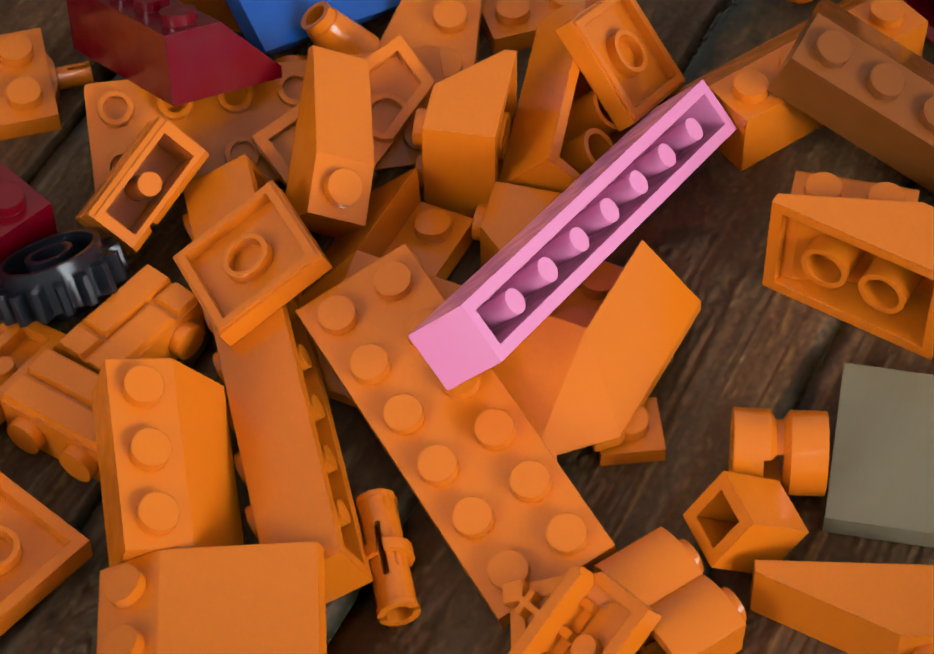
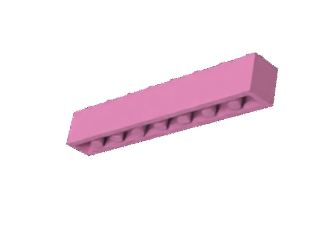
(571, 237)

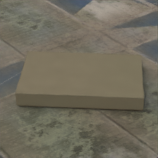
(883, 457)

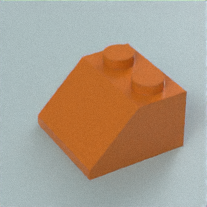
(466, 133)

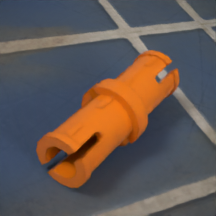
(388, 557)

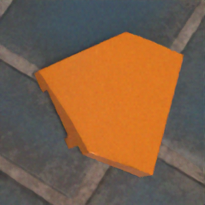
(576, 615)

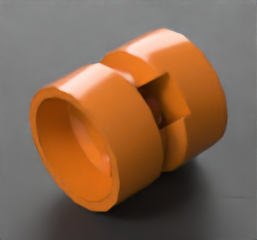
(782, 449)

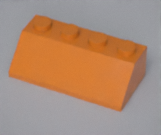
(558, 117)
(764, 119)

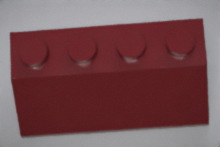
(167, 48)

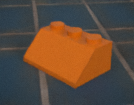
(163, 458)

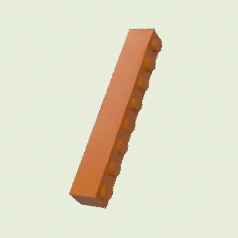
(282, 413)

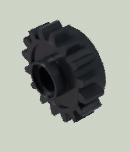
(59, 276)

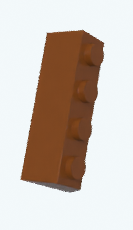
(863, 89)

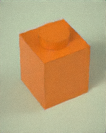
(744, 521)

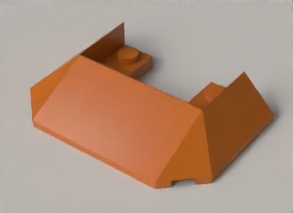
(583, 364)

